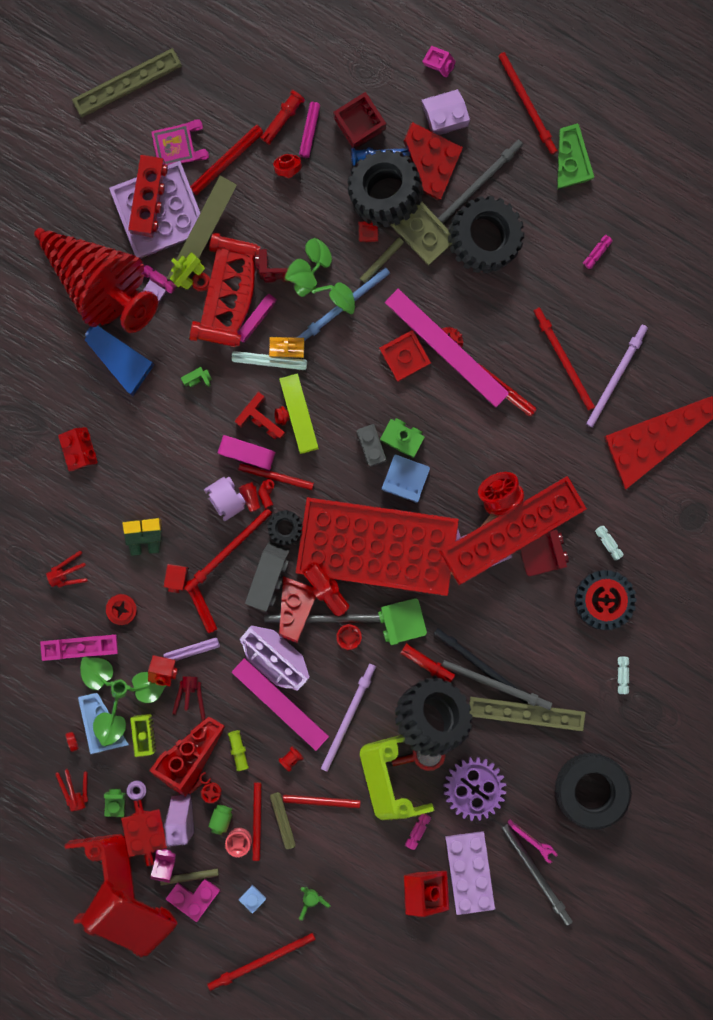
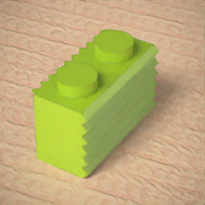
(143, 735)

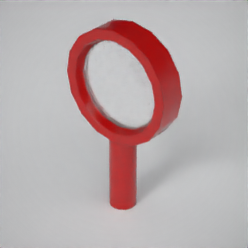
(424, 762)

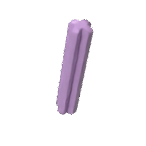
(193, 649)

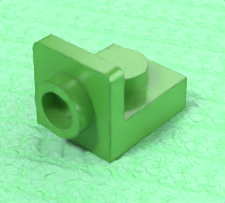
(193, 377)
(115, 803)

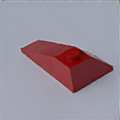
(185, 761)

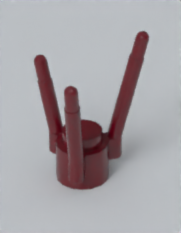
(189, 685)

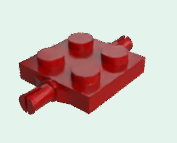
(143, 832)

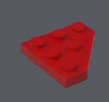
(433, 157)

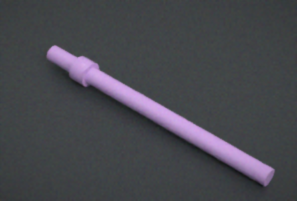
(634, 343)
(364, 683)

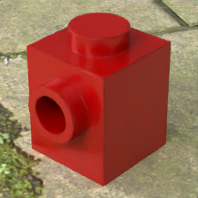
(162, 671)

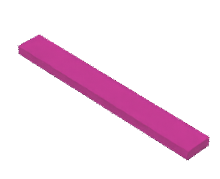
(446, 348)

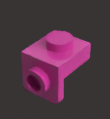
(163, 866)

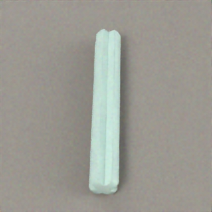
(261, 359)

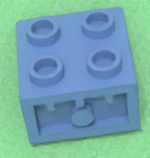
(405, 478)

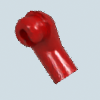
(264, 492)

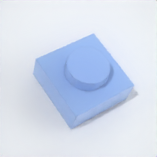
(252, 898)

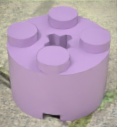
(225, 498)

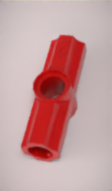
(325, 589)

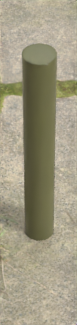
(384, 257)
(192, 876)

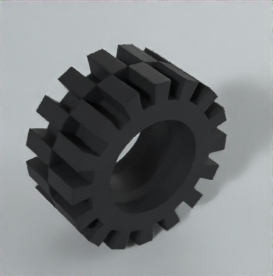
(273, 527)

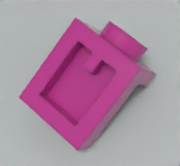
(439, 60)

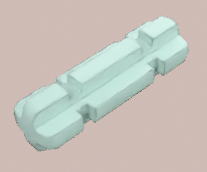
(609, 542)
(623, 675)

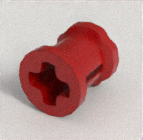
(291, 758)

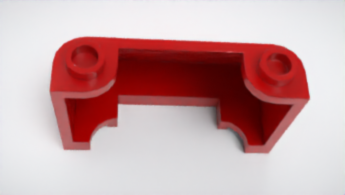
(127, 921)

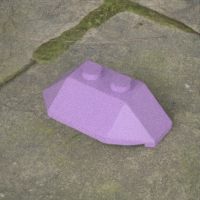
(274, 657)

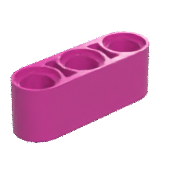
(246, 452)

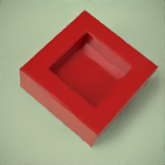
(368, 232)

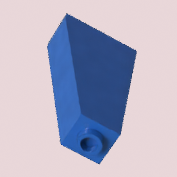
(123, 362)

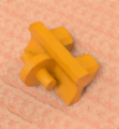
(286, 347)

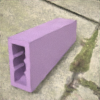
(179, 820)

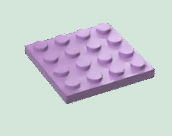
(177, 213)

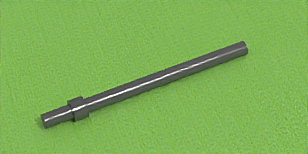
(505, 157)
(328, 618)
(532, 698)
(558, 906)

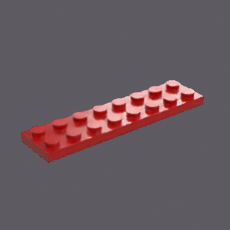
(512, 530)

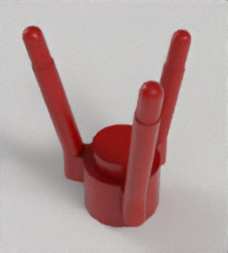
(57, 576)
(74, 800)

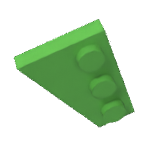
(572, 158)

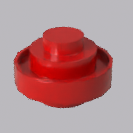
(287, 165)

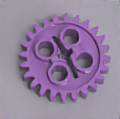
(464, 802)

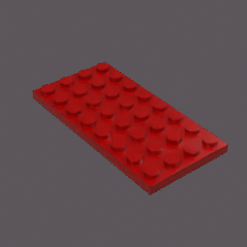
(377, 545)

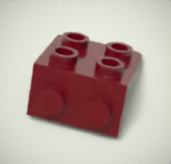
(268, 274)
(544, 554)

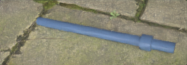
(314, 328)

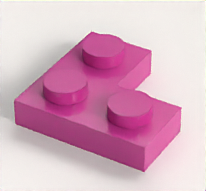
(193, 903)

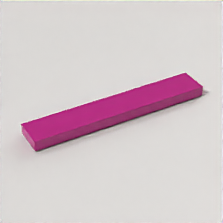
(280, 704)

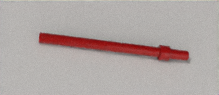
(545, 135)
(546, 325)
(201, 575)
(227, 977)

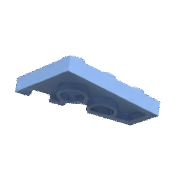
(91, 707)

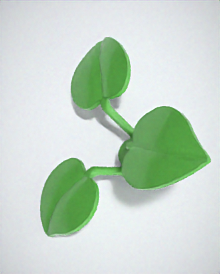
(305, 282)
(97, 672)

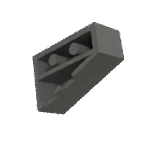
(267, 576)

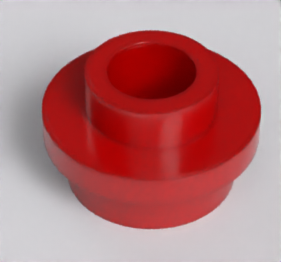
(196, 278)
(281, 415)

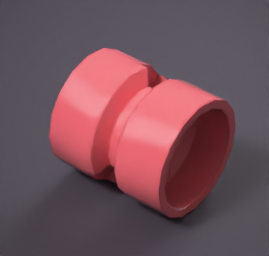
(238, 842)

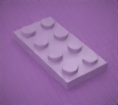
(470, 873)

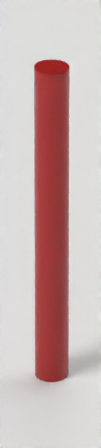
(276, 476)
(321, 801)
(256, 821)

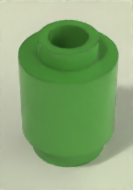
(220, 819)

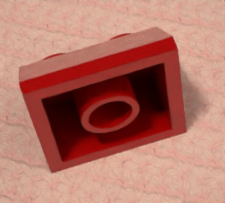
(426, 893)

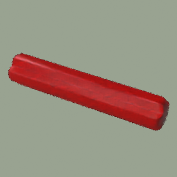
(202, 609)

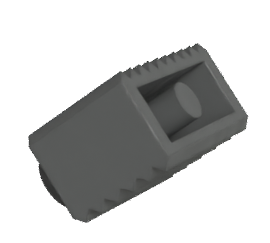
(371, 445)

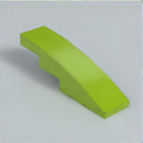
(299, 413)

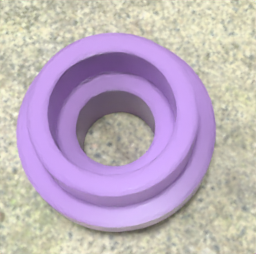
(130, 791)

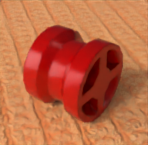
(209, 795)

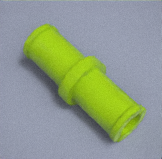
(238, 750)

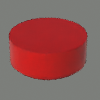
(72, 742)

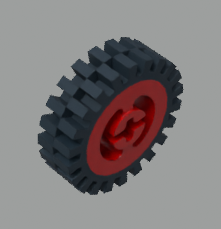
(604, 620)

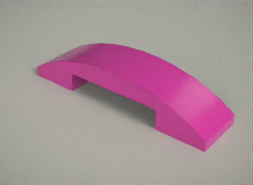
(79, 647)

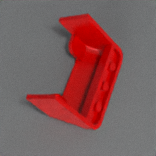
(114, 858)

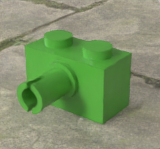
(402, 438)

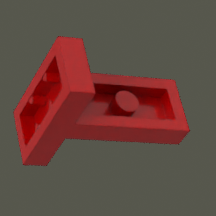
(258, 418)

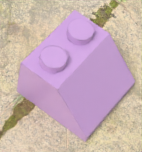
(446, 112)

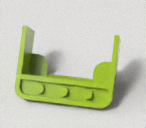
(373, 761)

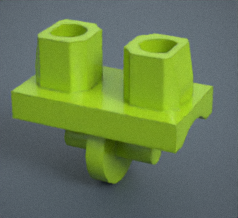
(183, 268)

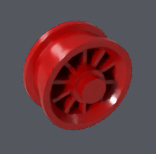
(501, 493)

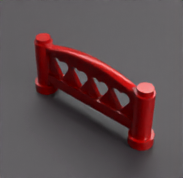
(210, 327)

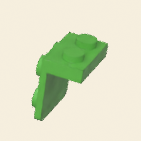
(402, 621)

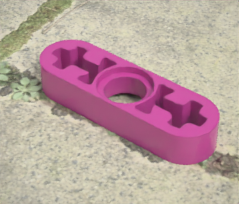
(256, 317)

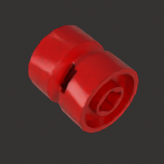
(349, 636)

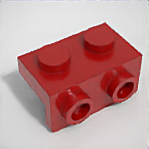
(77, 448)

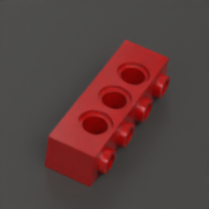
(147, 166)

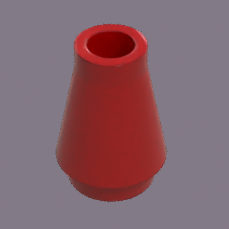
(250, 496)

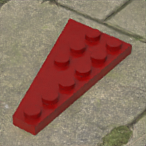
(649, 442)

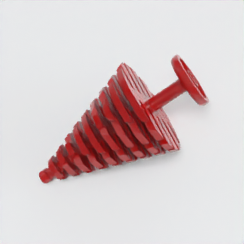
(100, 281)

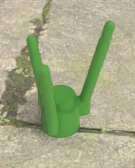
(310, 899)

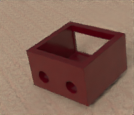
(359, 120)

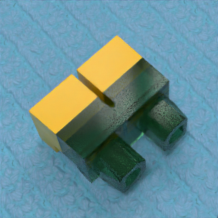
(150, 535)

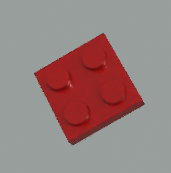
(405, 355)

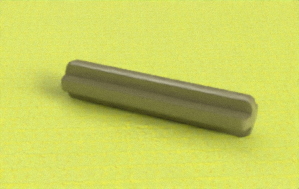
(282, 820)

